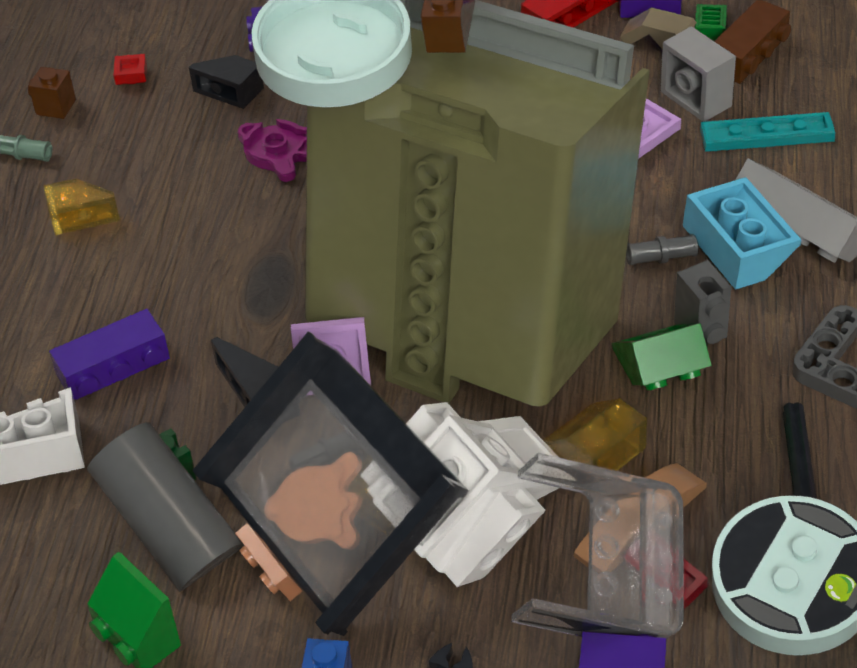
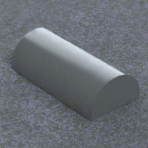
(163, 505)

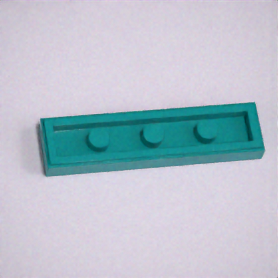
(767, 131)

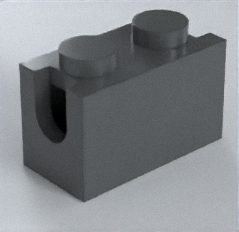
(703, 304)

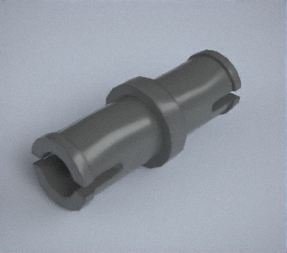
(662, 249)

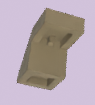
(657, 23)

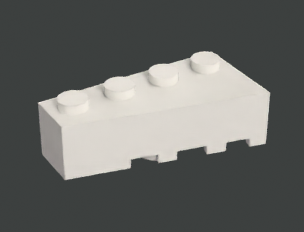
(41, 440)

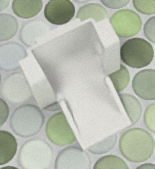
(498, 504)

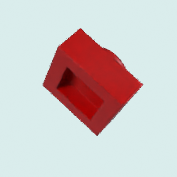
(130, 69)

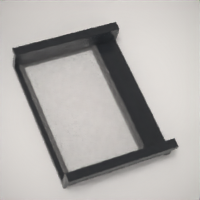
(330, 480)

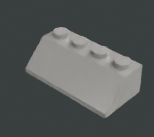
(806, 212)

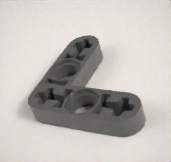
(828, 363)

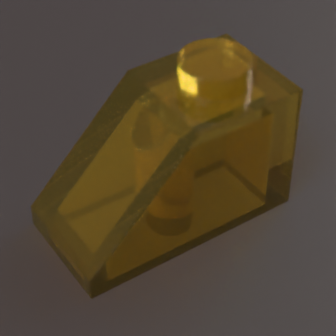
(79, 205)

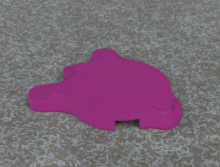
(275, 146)

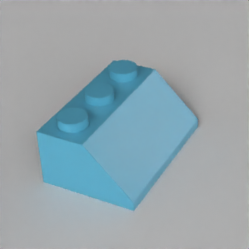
(739, 231)

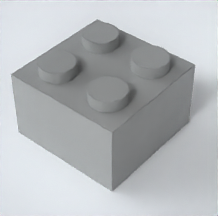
(697, 74)

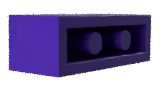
(110, 354)

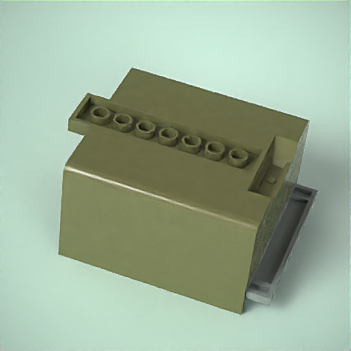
(480, 206)

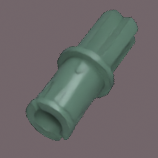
(25, 148)

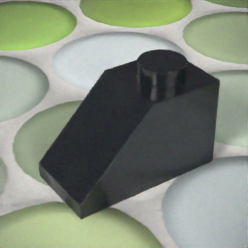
(227, 80)

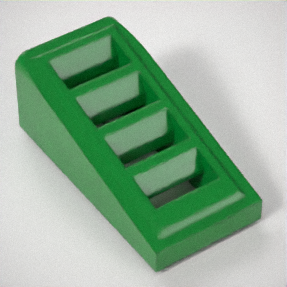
(711, 20)

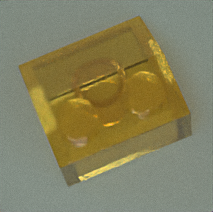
(601, 435)

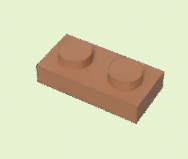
(274, 574)

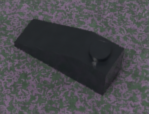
(241, 369)

